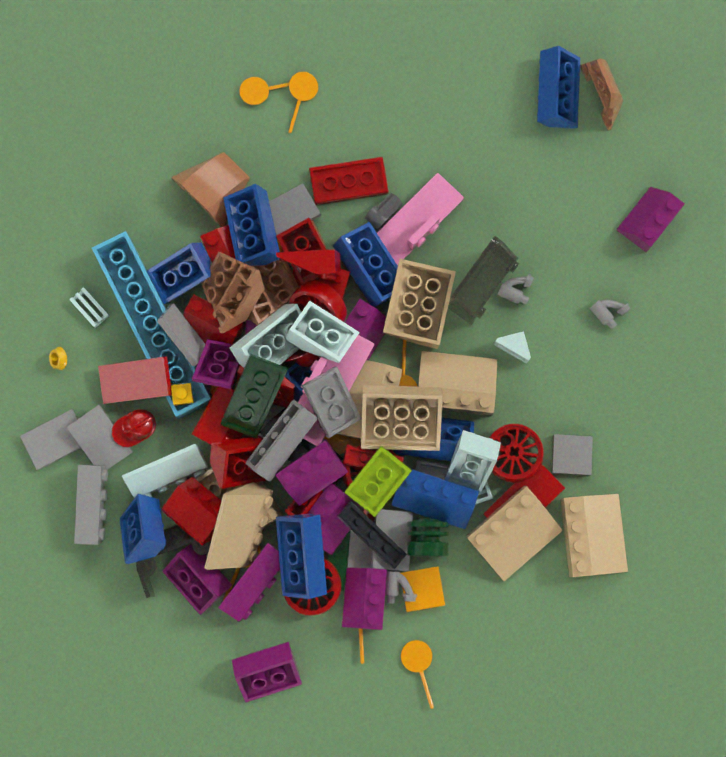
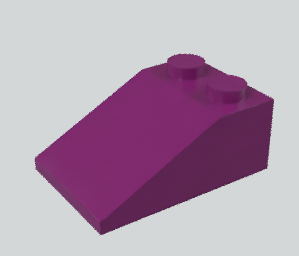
(217, 365)

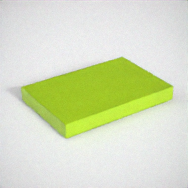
(378, 481)

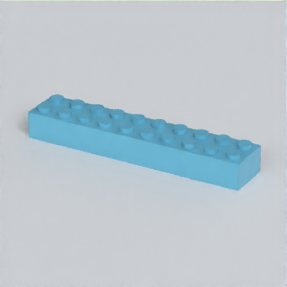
(143, 309)

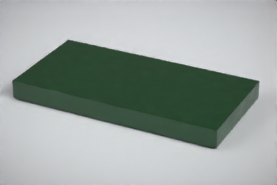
(253, 396)

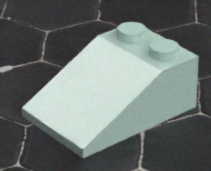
(321, 333)
(473, 461)

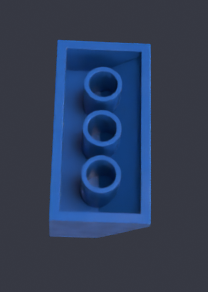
(558, 88)
(252, 226)
(368, 263)
(450, 433)
(436, 499)
(301, 556)

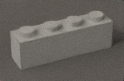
(281, 440)
(90, 504)

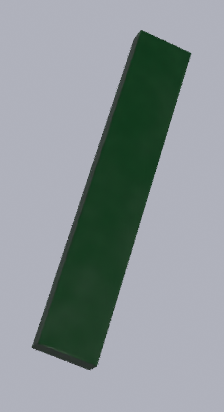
(340, 556)

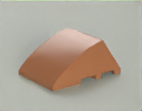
(607, 89)
(211, 182)
(278, 286)
(232, 290)

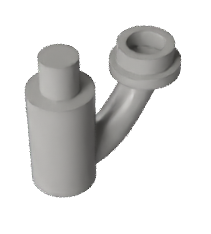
(513, 294)
(604, 315)
(393, 579)

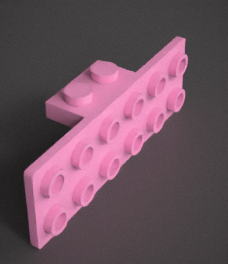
(419, 217)
(349, 369)

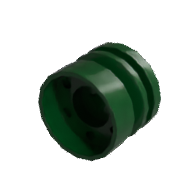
(427, 538)

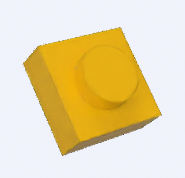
(182, 394)

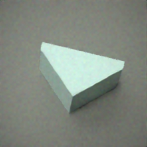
(515, 345)

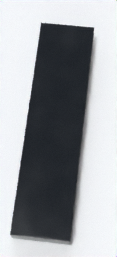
(371, 535)

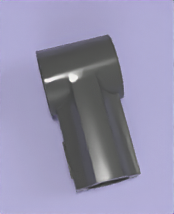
(380, 214)

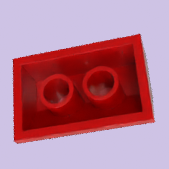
(200, 316)
(209, 427)
(229, 461)
(194, 509)

